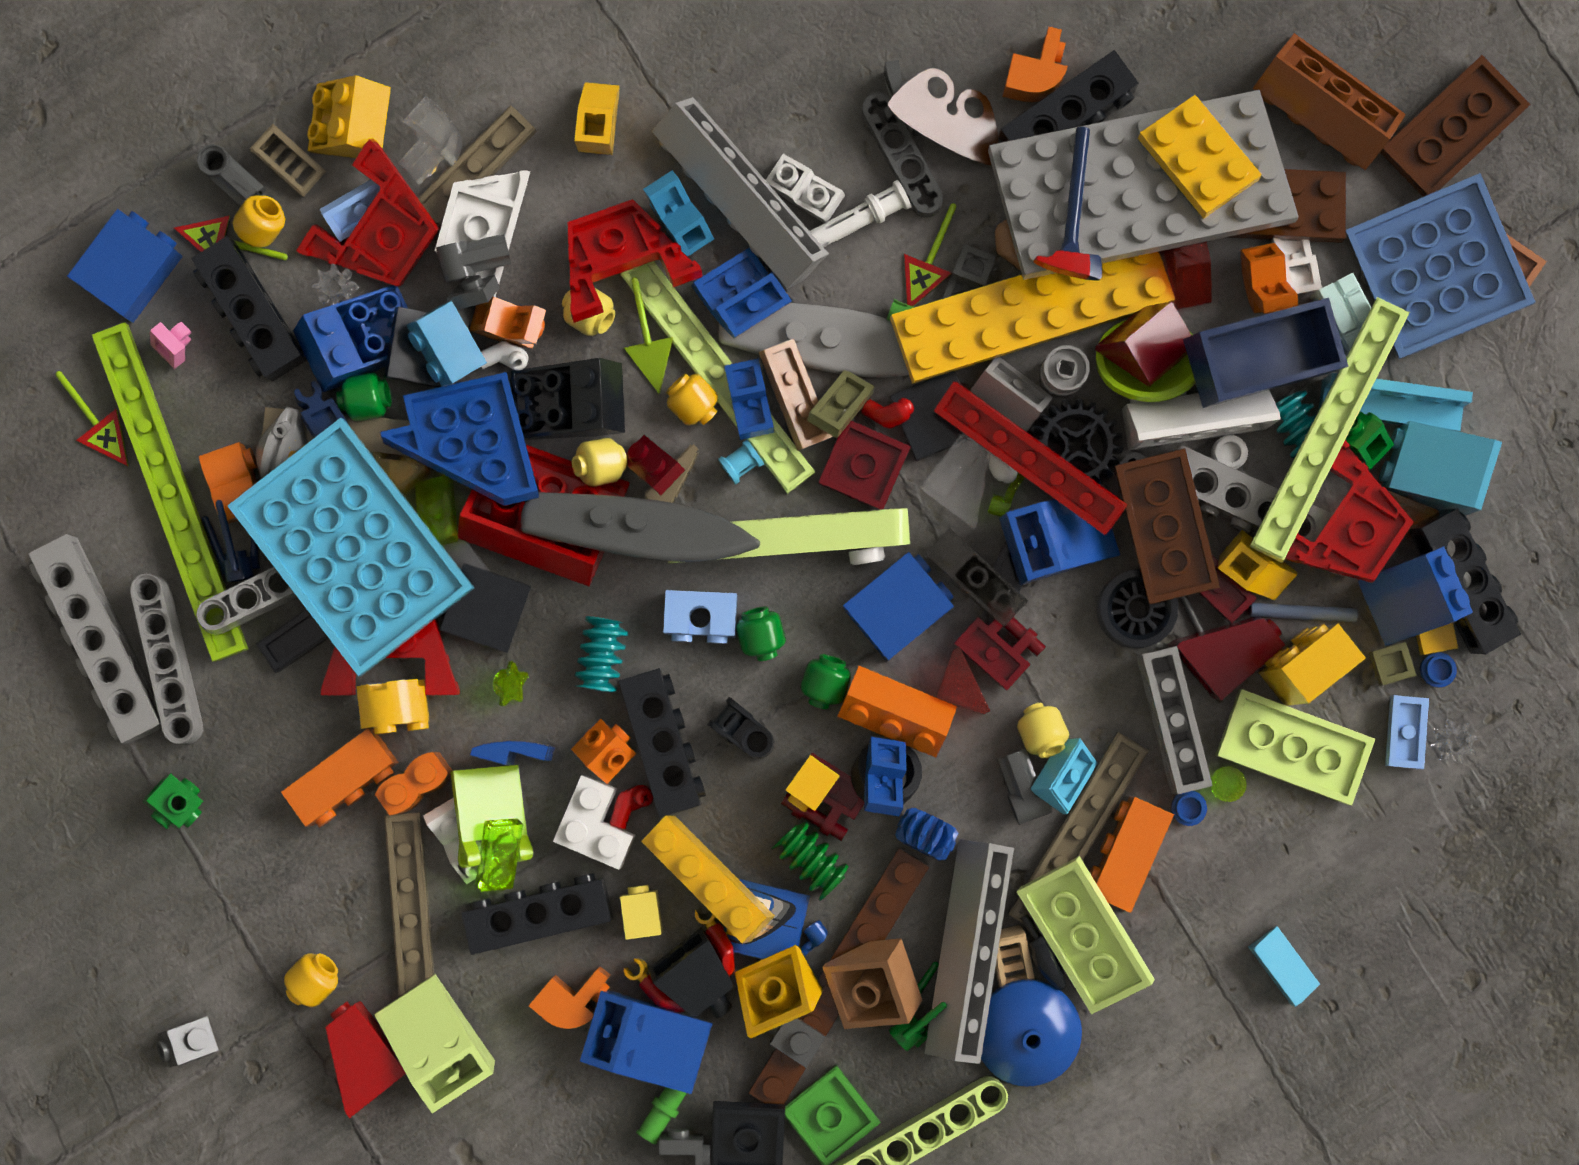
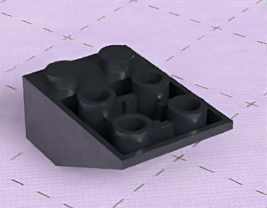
(570, 399)

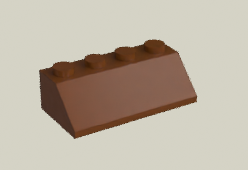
(1329, 102)

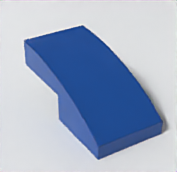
(749, 399)
(884, 776)

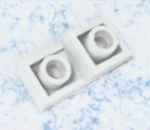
(804, 189)

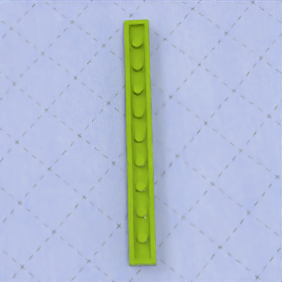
(166, 482)

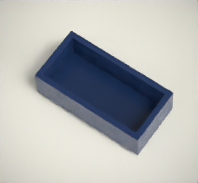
(1265, 352)

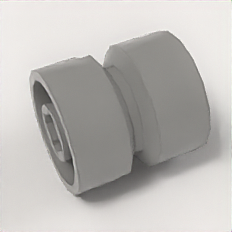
(1064, 371)

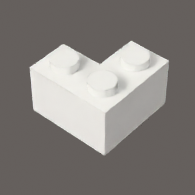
(585, 828)

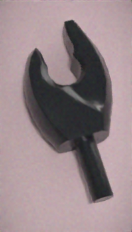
(1043, 955)

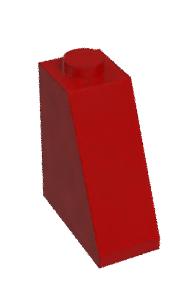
(361, 1056)

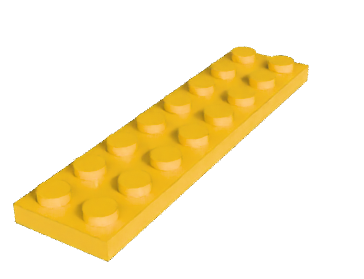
(1023, 314)

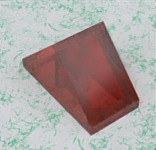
(960, 686)

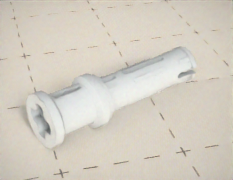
(873, 209)

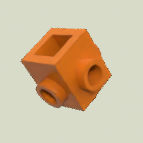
(604, 750)

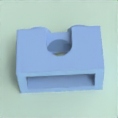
(681, 605)

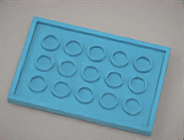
(350, 547)

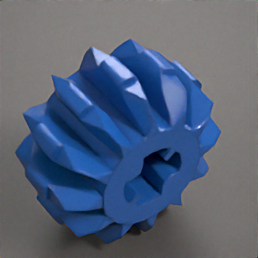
(926, 834)

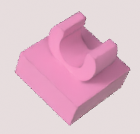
(170, 343)

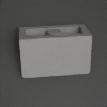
(1011, 393)

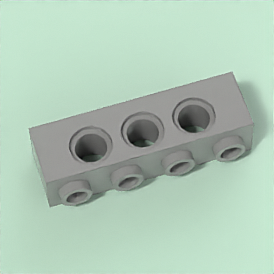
(1174, 720)

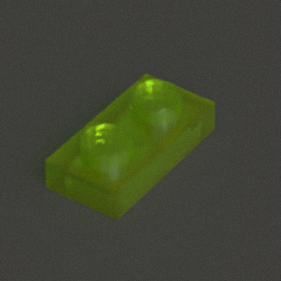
(437, 508)
(499, 854)

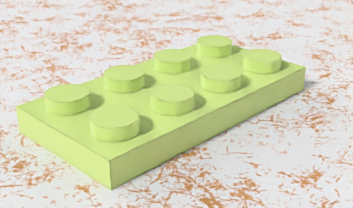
(1295, 747)
(1085, 935)

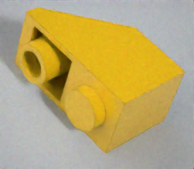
(597, 118)
(1254, 569)

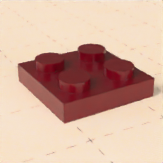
(864, 465)

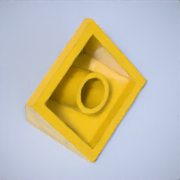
(777, 990)

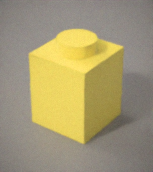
(641, 912)

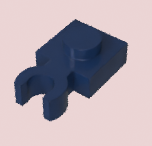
(319, 413)

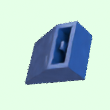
(349, 336)
(1053, 540)
(645, 1042)

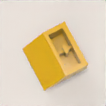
(347, 116)

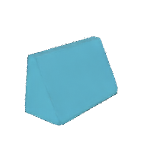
(1065, 776)
(1284, 966)

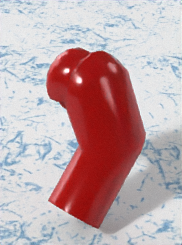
(891, 415)
(629, 801)

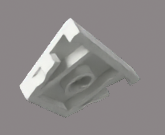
(483, 210)

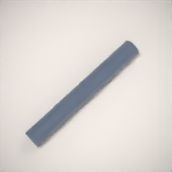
(1303, 612)

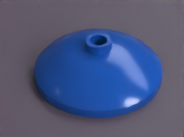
(1026, 1010)

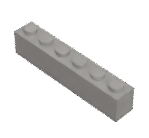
(739, 192)
(969, 950)

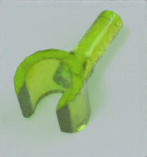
(1000, 505)

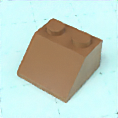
(874, 985)

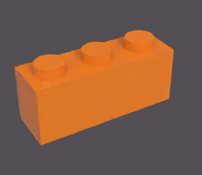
(897, 711)
(340, 778)
(1130, 851)

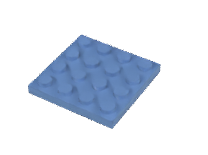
(1442, 264)

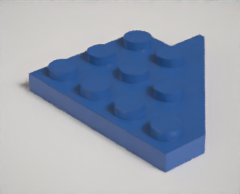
(469, 436)

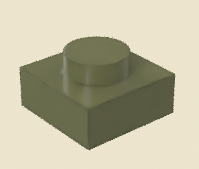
(1392, 663)

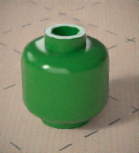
(364, 397)
(760, 633)
(825, 681)

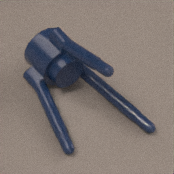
(233, 564)

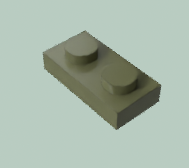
(840, 403)

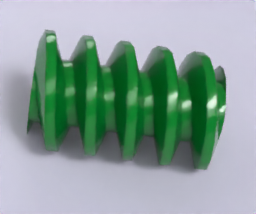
(811, 859)

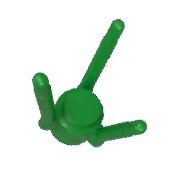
(915, 1032)

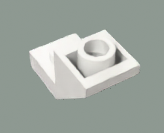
(444, 826)

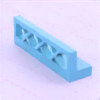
(1404, 402)

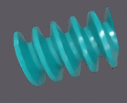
(1295, 419)
(601, 654)

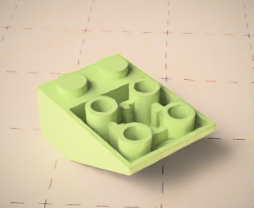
(435, 1043)

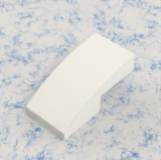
(1301, 265)

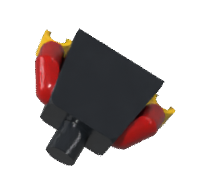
(692, 973)

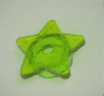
(509, 684)

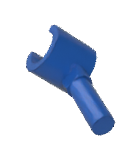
(816, 934)

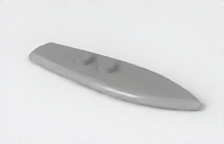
(828, 339)

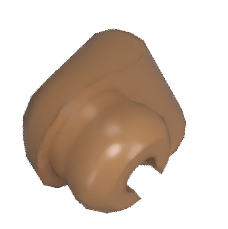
(1005, 245)

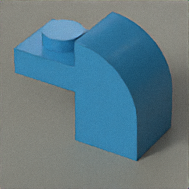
(678, 214)

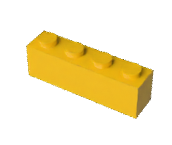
(708, 879)

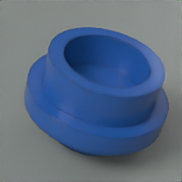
(1438, 669)
(1189, 808)

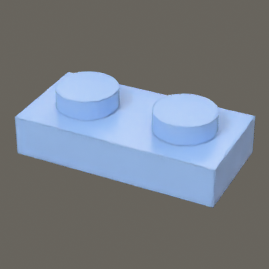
(348, 209)
(1407, 732)

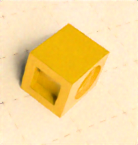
(811, 784)

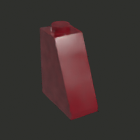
(1229, 653)

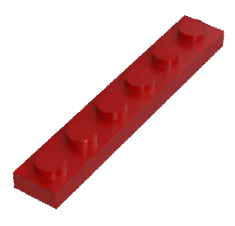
(1030, 458)

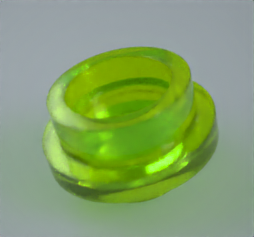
(1228, 784)

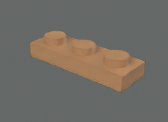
(793, 392)

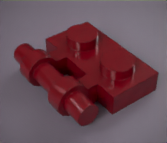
(996, 656)
(841, 798)

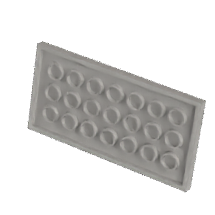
(1127, 196)

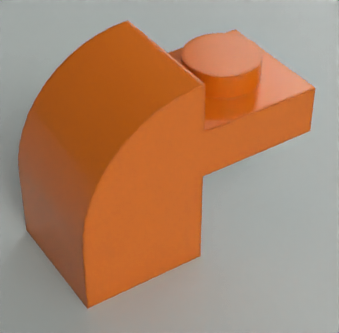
(1035, 78)
(1266, 279)
(509, 322)
(566, 1008)

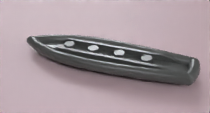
(634, 527)

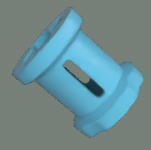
(740, 461)

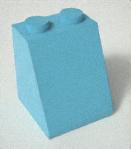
(1440, 467)

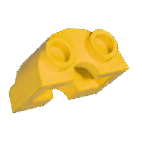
(393, 704)

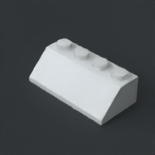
(1186, 420)

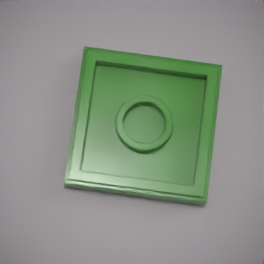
(830, 1116)

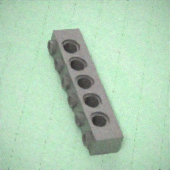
(1252, 495)
(46, 568)

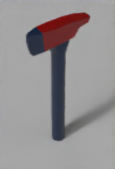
(1068, 259)

